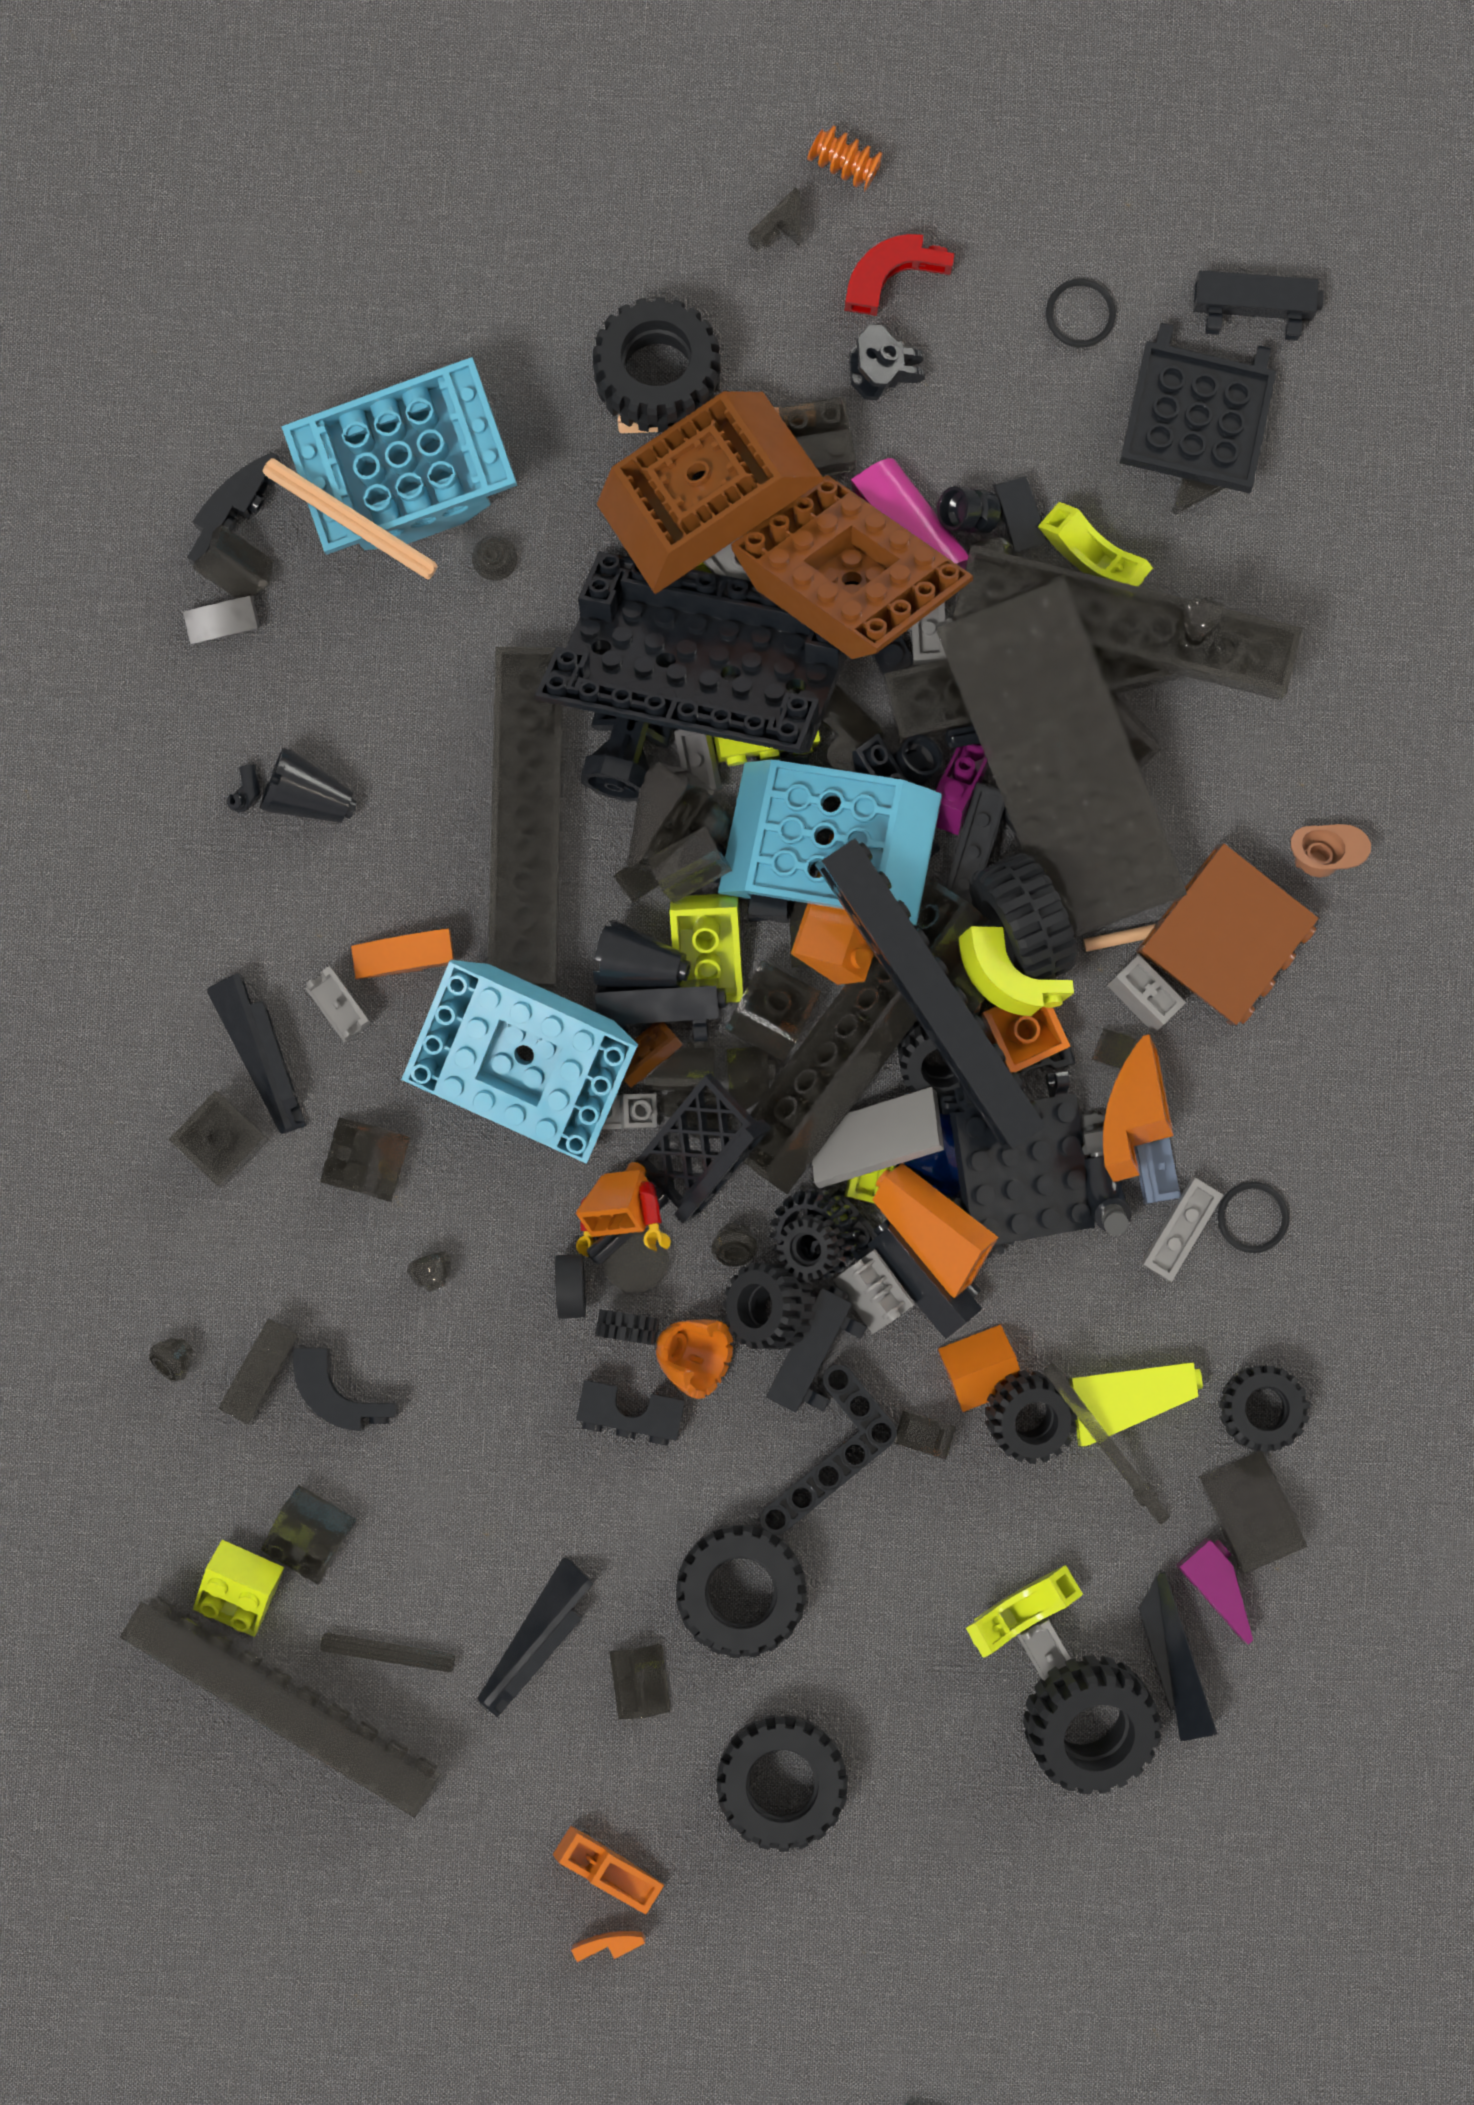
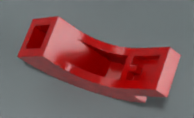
(885, 261)

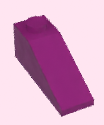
(1216, 1580)

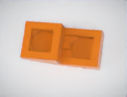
(617, 1942)

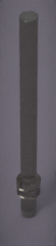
(1143, 1491)

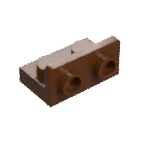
(653, 1048)

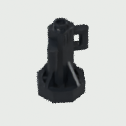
(620, 763)

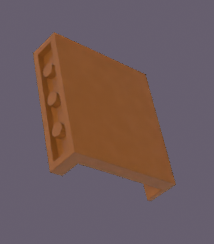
(1229, 934)

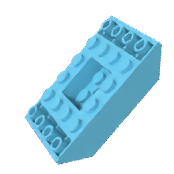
(473, 1059)

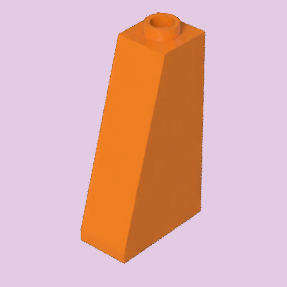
(934, 1227)

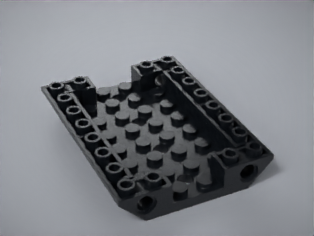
(708, 631)

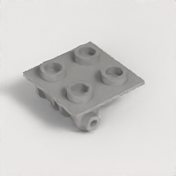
(874, 1291)

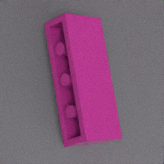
(895, 495)

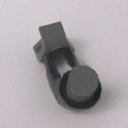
(1104, 1196)

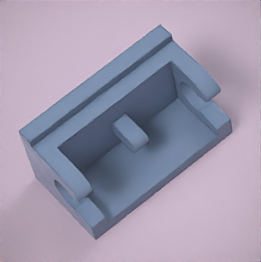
(1157, 1171)

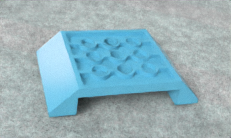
(783, 812)

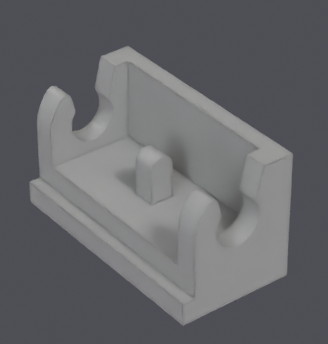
(1146, 993)
(337, 1004)
(1043, 1647)

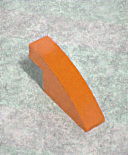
(1135, 1111)

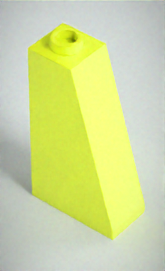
(1134, 1395)

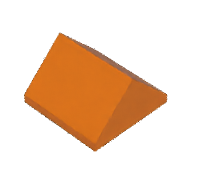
(1025, 1038)
(978, 1365)

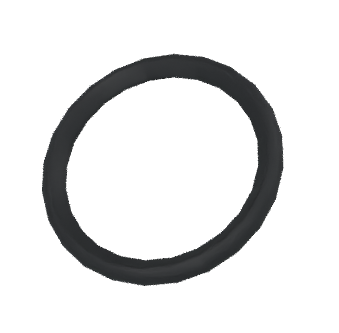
(1080, 282)
(1221, 1214)

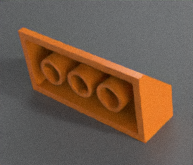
(832, 944)

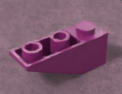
(958, 785)

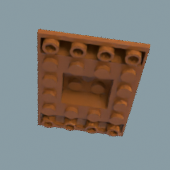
(680, 522)
(837, 537)

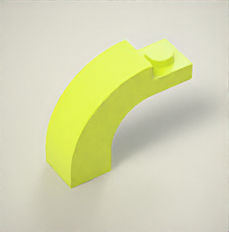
(1090, 551)
(999, 981)
(1023, 1610)

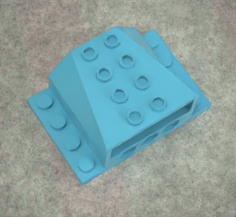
(405, 456)

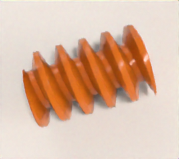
(845, 157)

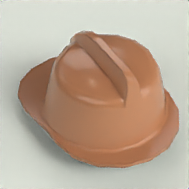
(1328, 848)

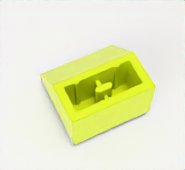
(237, 1588)

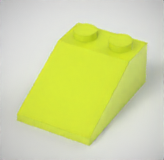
(711, 938)

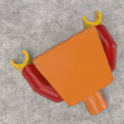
(621, 1205)

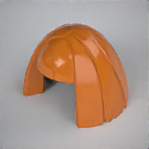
(695, 1355)

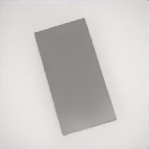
(880, 1138)

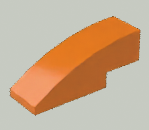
(402, 954)
(607, 1870)

